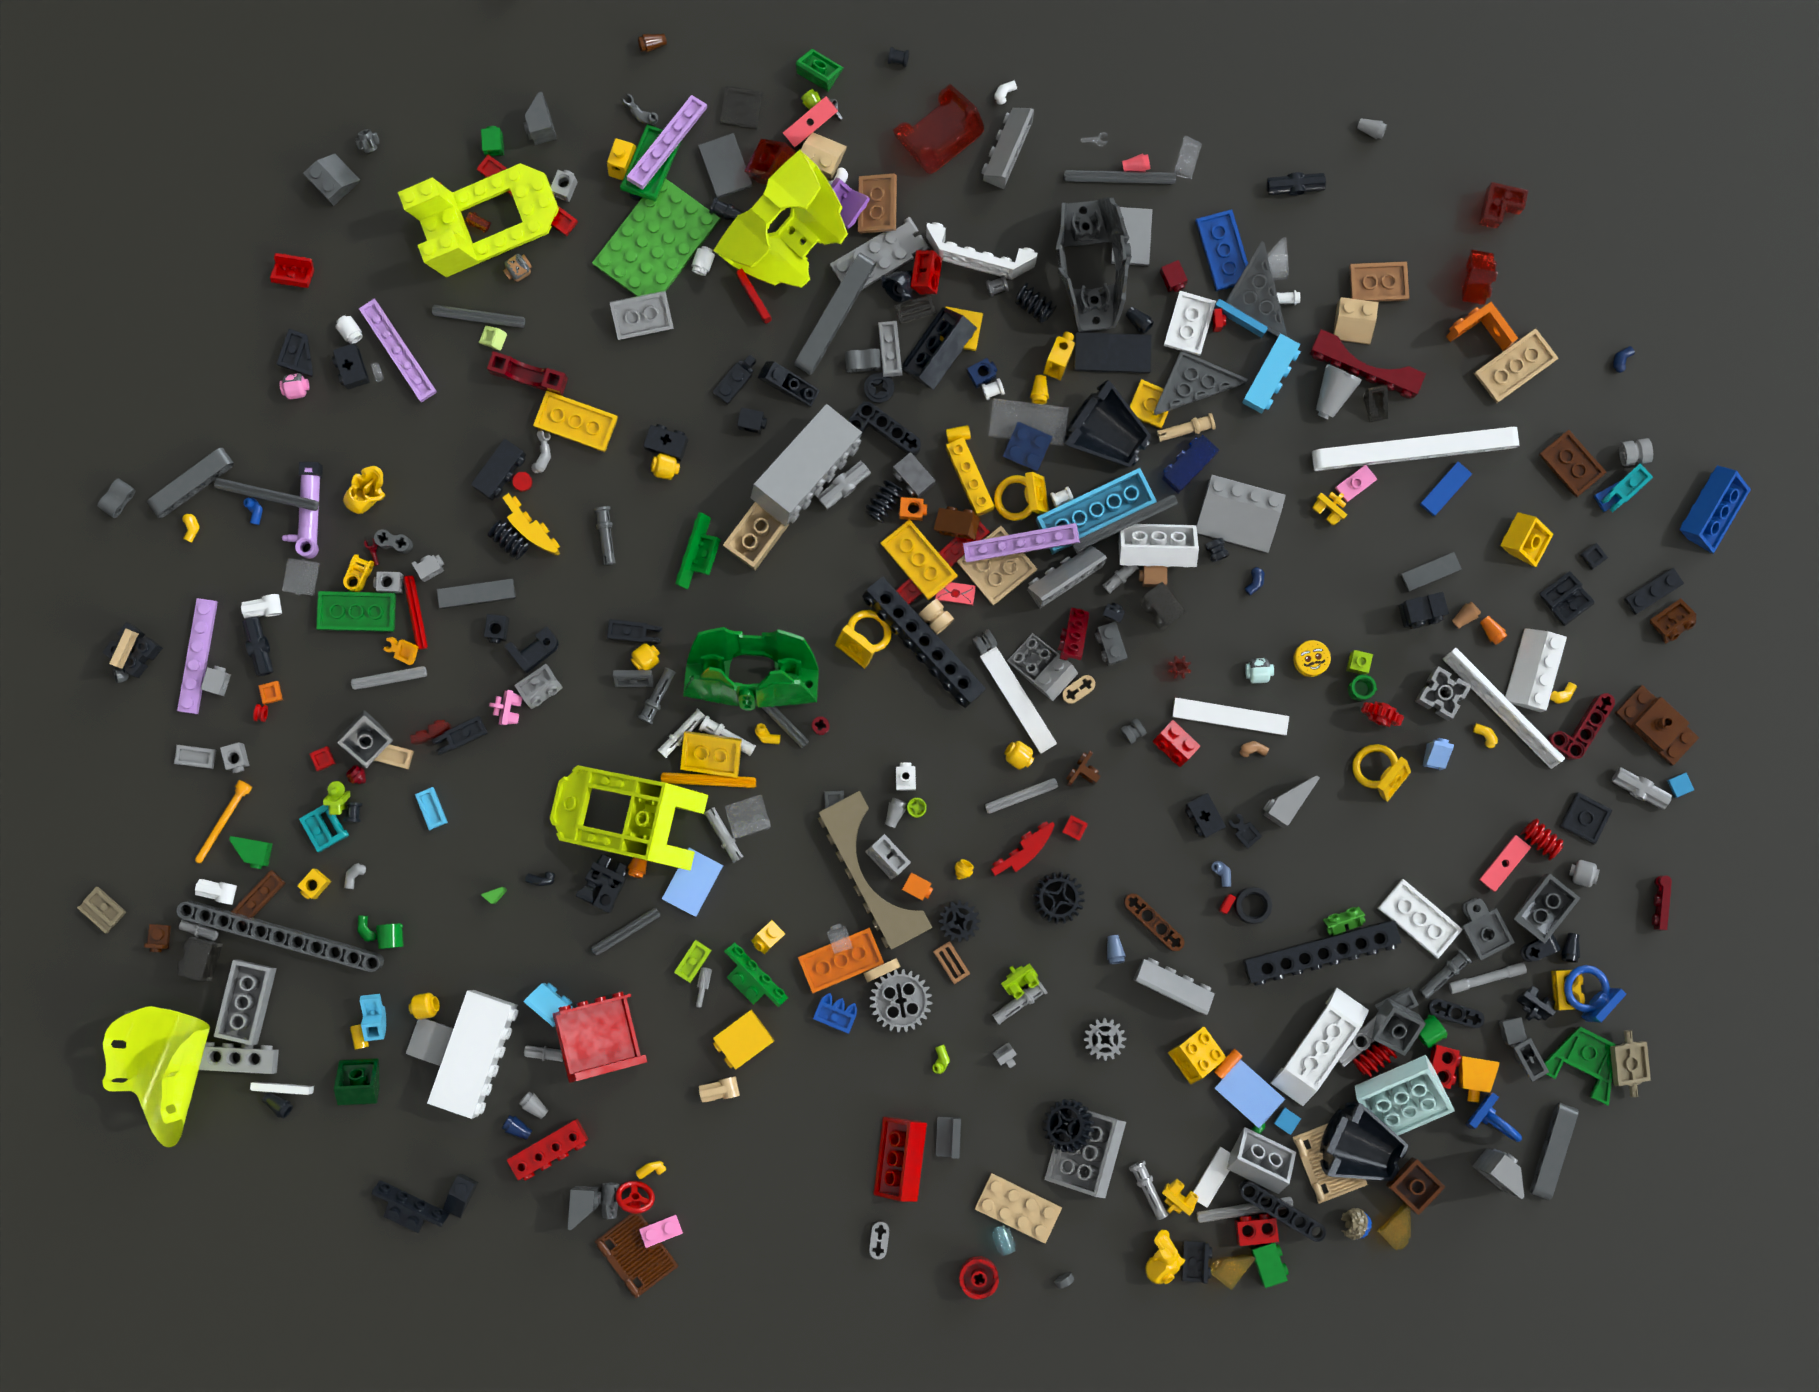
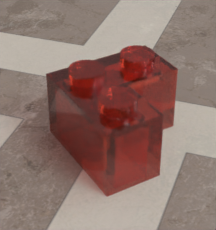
(1501, 199)
(1480, 275)

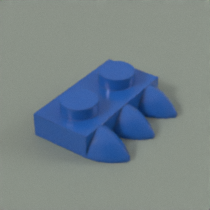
(835, 1015)

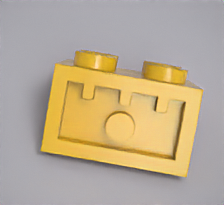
(1197, 1055)

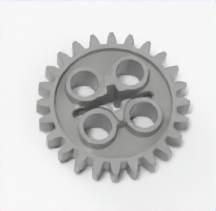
(883, 1003)

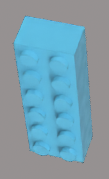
(1101, 506)

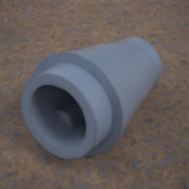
(1115, 951)

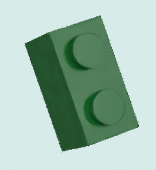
(1269, 1264)

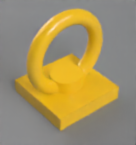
(1034, 493)
(856, 645)
(1391, 777)

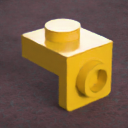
(767, 937)

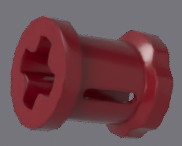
(817, 721)

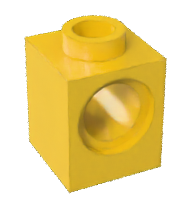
(322, 883)

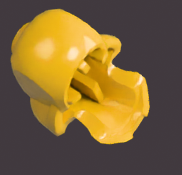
(364, 490)
(1165, 1261)

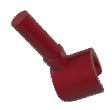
(372, 549)

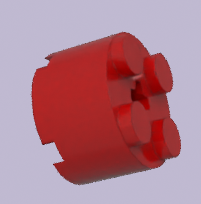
(982, 1288)

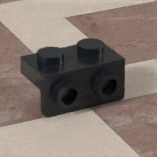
(1196, 1261)

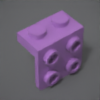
(852, 202)

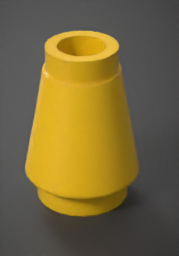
(1039, 390)

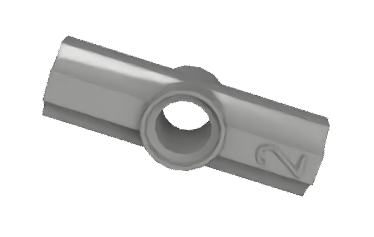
(843, 485)
(1641, 788)
(1353, 1050)

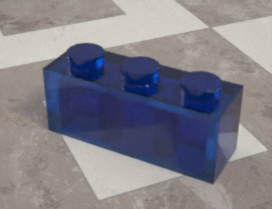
(1189, 463)

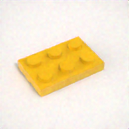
(711, 754)

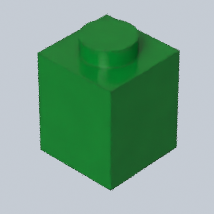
(492, 141)

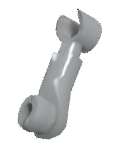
(545, 455)

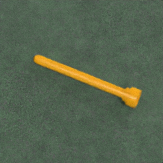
(241, 790)

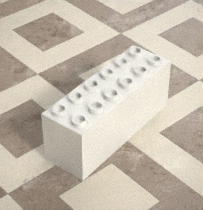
(473, 1054)

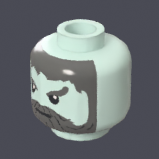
(1259, 670)

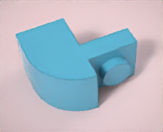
(374, 1017)

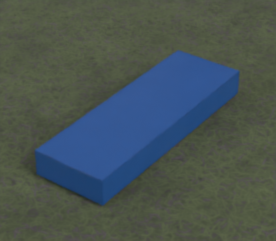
(1446, 488)

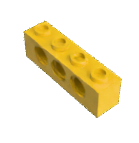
(969, 477)

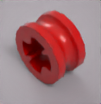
(260, 713)

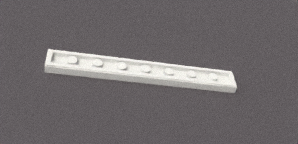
(1503, 708)

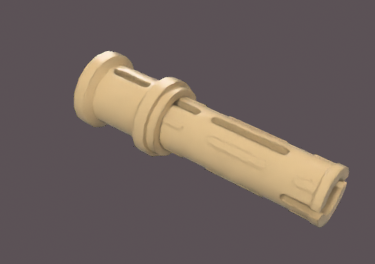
(1196, 425)

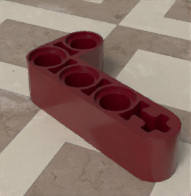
(1586, 725)

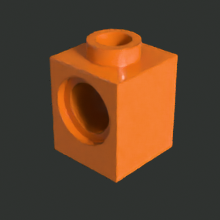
(906, 503)
(917, 887)

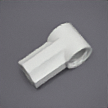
(267, 606)
(220, 891)

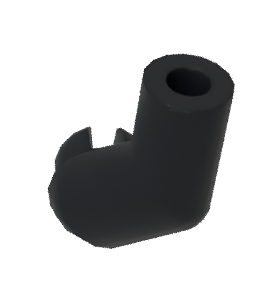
(540, 881)

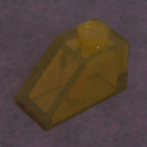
(1397, 1228)
(1231, 1268)

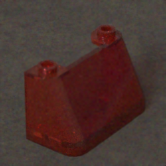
(942, 131)

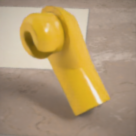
(192, 526)
(764, 735)
(650, 1167)

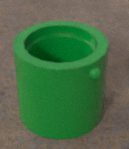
(1362, 688)
(390, 936)
(1432, 1032)

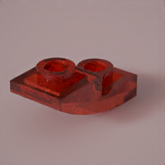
(435, 730)

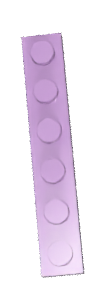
(666, 142)
(398, 350)
(1021, 542)
(197, 656)

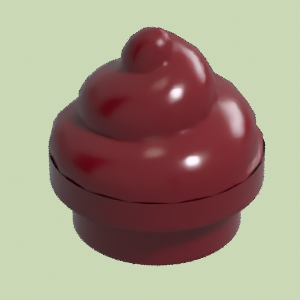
(356, 775)

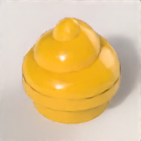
(963, 869)

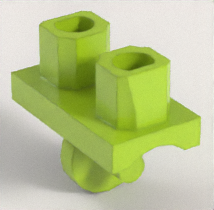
(336, 798)
(1018, 979)

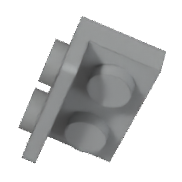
(538, 686)

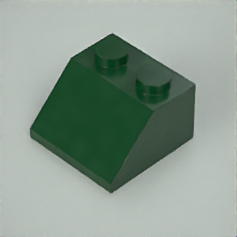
(357, 1082)

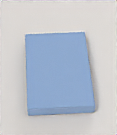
(691, 887)
(1249, 1094)

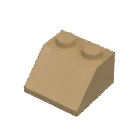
(824, 153)
(1355, 320)

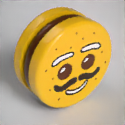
(1311, 658)

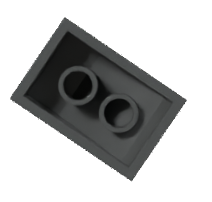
(1546, 907)

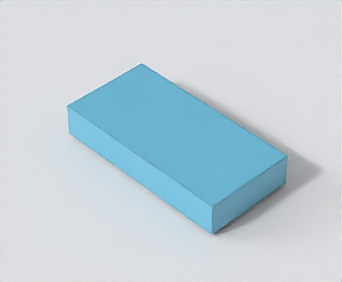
(431, 808)

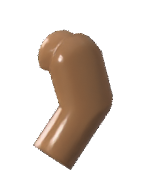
(1251, 747)

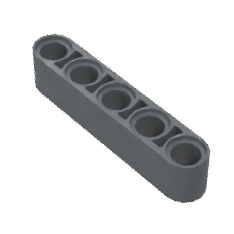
(190, 482)
(1554, 1151)

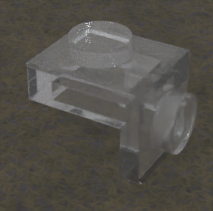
(839, 938)

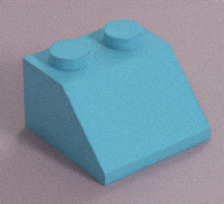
(546, 1002)

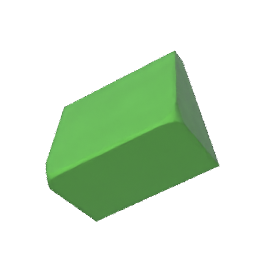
(494, 895)

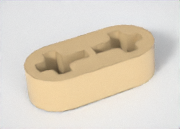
(1081, 693)
(881, 970)

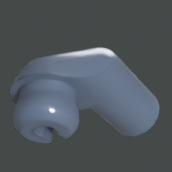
(1223, 871)

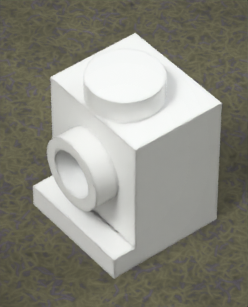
(902, 784)

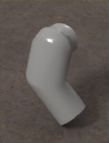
(352, 873)

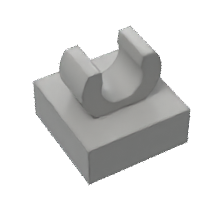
(1005, 1054)

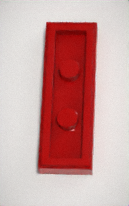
(753, 296)

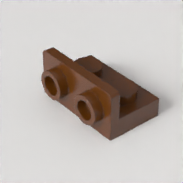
(1674, 620)

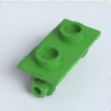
(1336, 922)

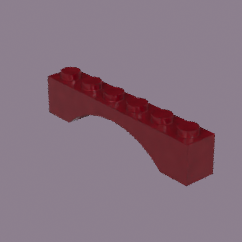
(1330, 349)

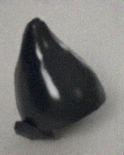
(900, 282)

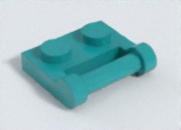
(319, 832)

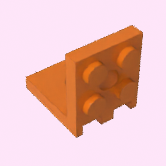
(1491, 320)

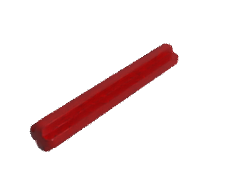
(415, 612)

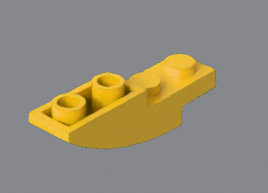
(534, 532)

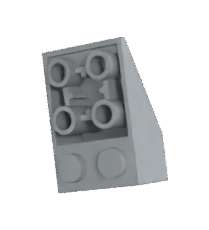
(1042, 667)

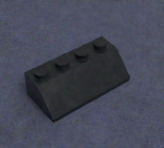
(934, 357)

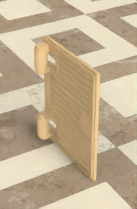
(1311, 1161)

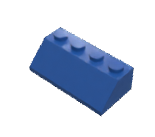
(1715, 508)

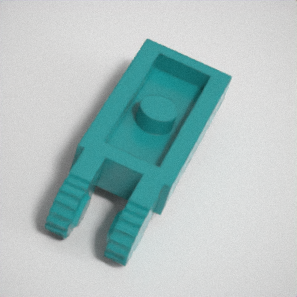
(1628, 486)

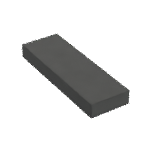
(1431, 571)

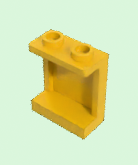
(742, 1040)

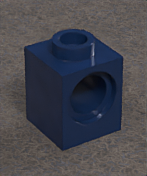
(976, 379)

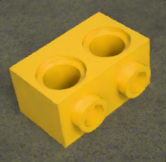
(1558, 989)

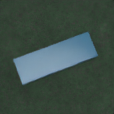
(1241, 318)

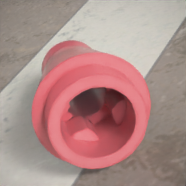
(1137, 164)

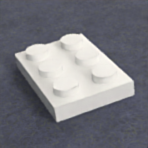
(1189, 323)

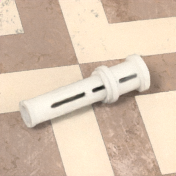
(719, 729)

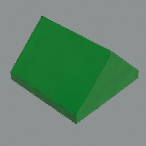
(818, 69)

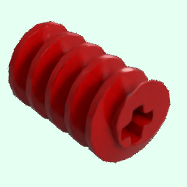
(1543, 838)
(1374, 1058)

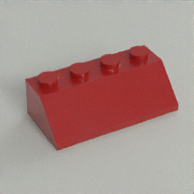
(900, 1159)

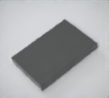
(725, 165)

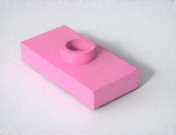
(1356, 483)

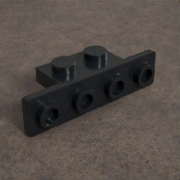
(408, 1209)

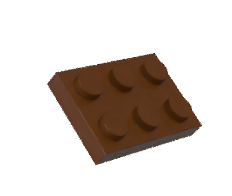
(1572, 463)

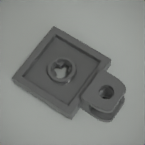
(1481, 920)

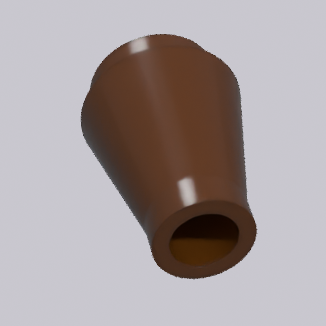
(649, 42)

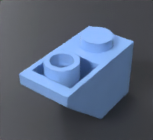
(1437, 754)

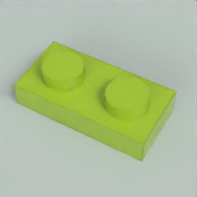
(693, 961)

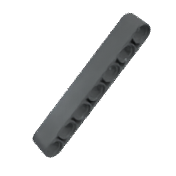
(835, 313)

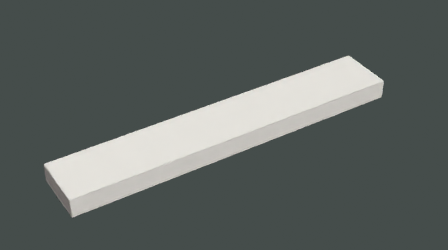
(1018, 700)
(1230, 716)

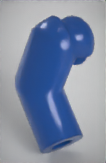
(255, 508)

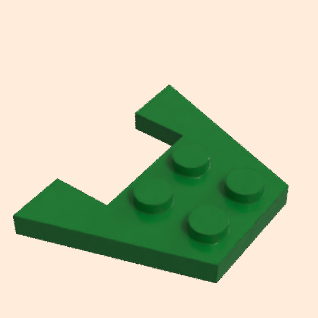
(1588, 1054)

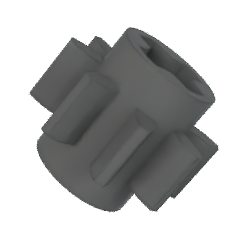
(367, 140)

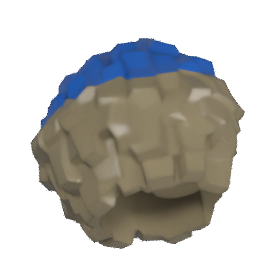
(1357, 1223)

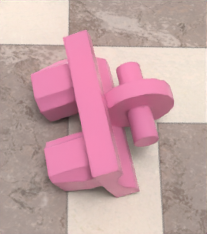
(506, 717)

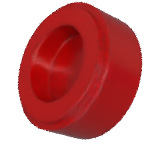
(522, 481)

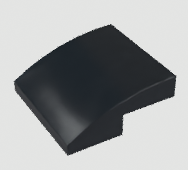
(1567, 598)

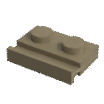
(101, 910)

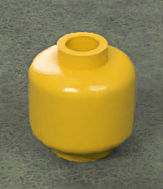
(665, 466)
(645, 657)
(1019, 755)
(424, 1006)

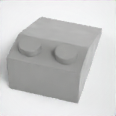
(1284, 807)

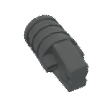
(608, 1201)

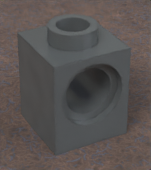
(1512, 1031)

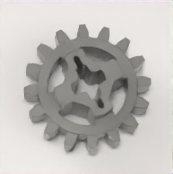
(1098, 1046)

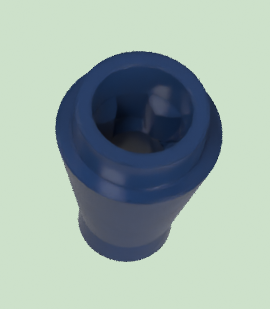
(516, 1127)

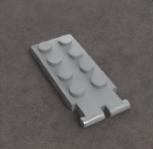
(888, 249)

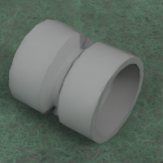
(1639, 452)

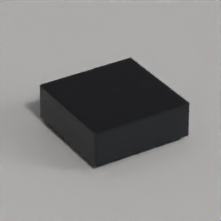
(1594, 556)

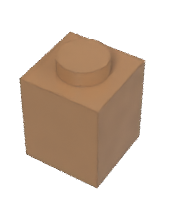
(1153, 575)

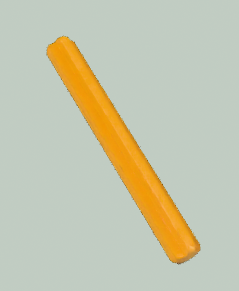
(711, 780)

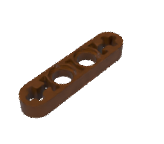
(1156, 919)

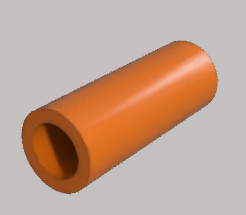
(1228, 1063)

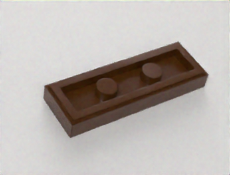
(259, 895)

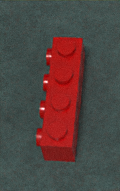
(549, 1148)

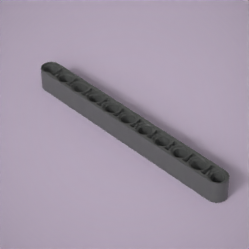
(270, 936)

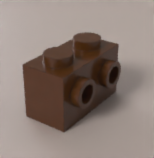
(957, 523)

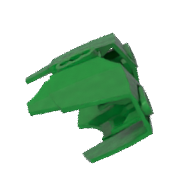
(710, 665)

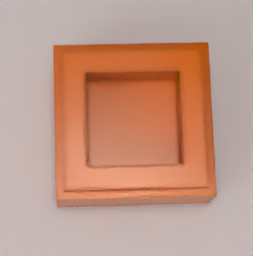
(270, 692)

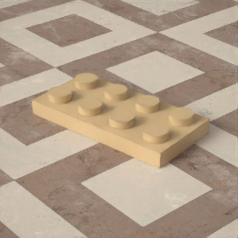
(1516, 365)
(1018, 1208)

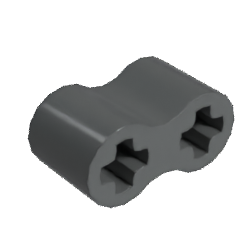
(863, 360)
(116, 498)
(393, 541)

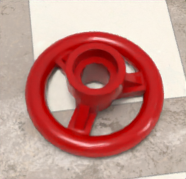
(633, 1203)

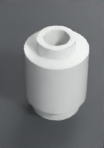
(702, 260)
(349, 329)

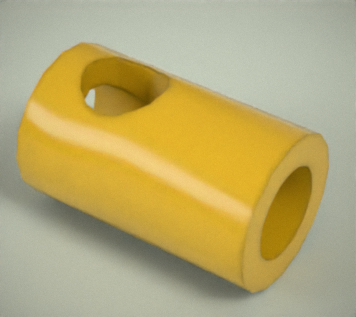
(958, 432)
(357, 1037)

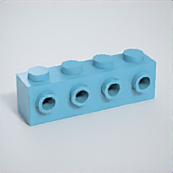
(1271, 373)

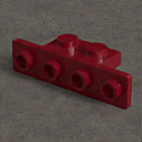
(1073, 636)

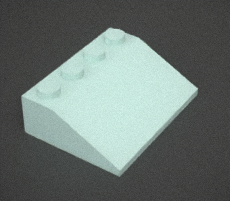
(1405, 1096)

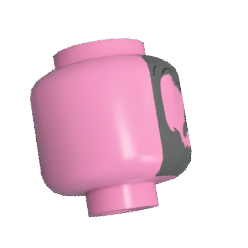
(294, 386)

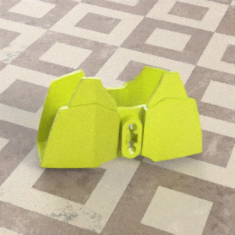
(813, 217)

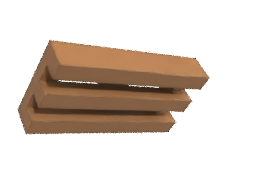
(960, 976)

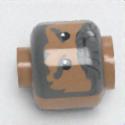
(517, 267)

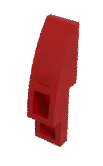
(1031, 847)

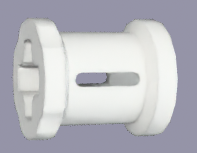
(993, 389)
(1061, 497)

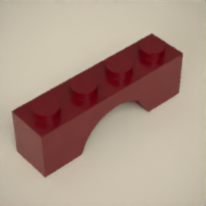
(539, 378)

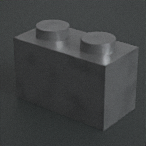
(913, 475)

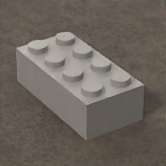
(245, 1002)

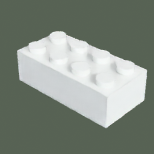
(1159, 545)

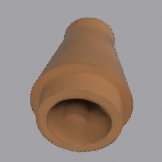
(1467, 614)

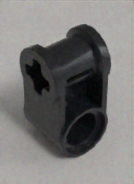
(1540, 949)

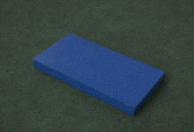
(1222, 248)

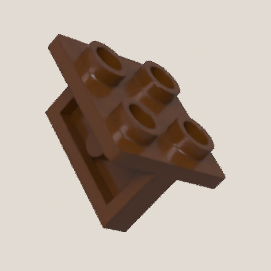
(1088, 773)

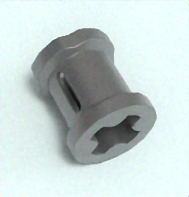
(993, 290)

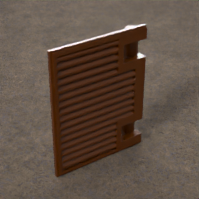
(632, 1258)

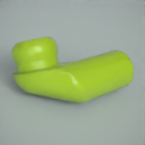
(942, 1061)

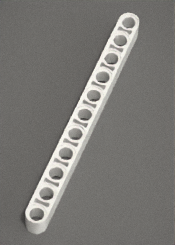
(1415, 448)

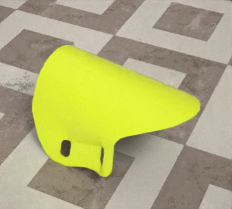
(159, 1063)

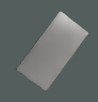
(195, 756)

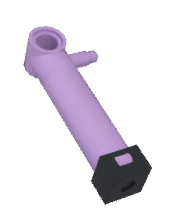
(308, 519)

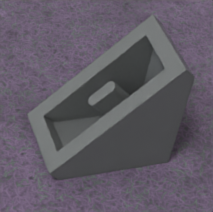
(1530, 1059)

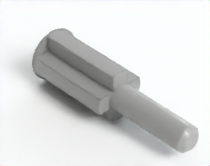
(703, 983)

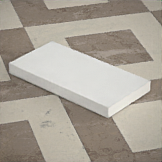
(1420, 918)

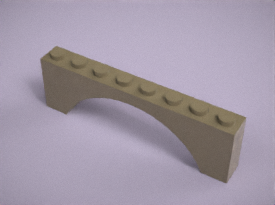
(843, 824)

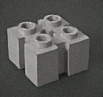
(1454, 690)

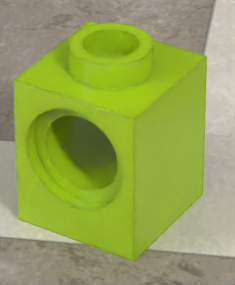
(1359, 662)

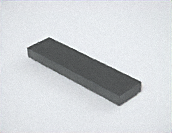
(476, 593)

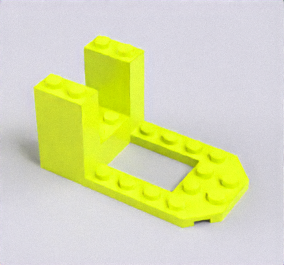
(447, 236)
(646, 821)

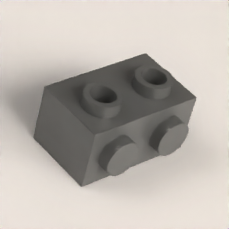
(1111, 643)

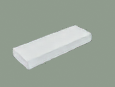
(281, 1088)
(1212, 1177)

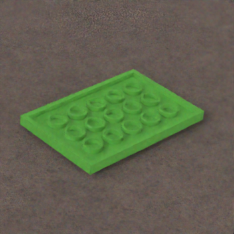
(656, 241)

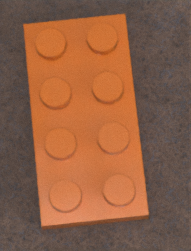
(826, 968)

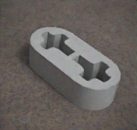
(874, 1238)

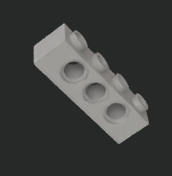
(266, 1065)

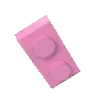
(660, 1231)

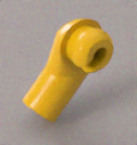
(1563, 696)
(1488, 733)

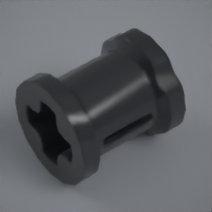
(898, 57)
(353, 812)

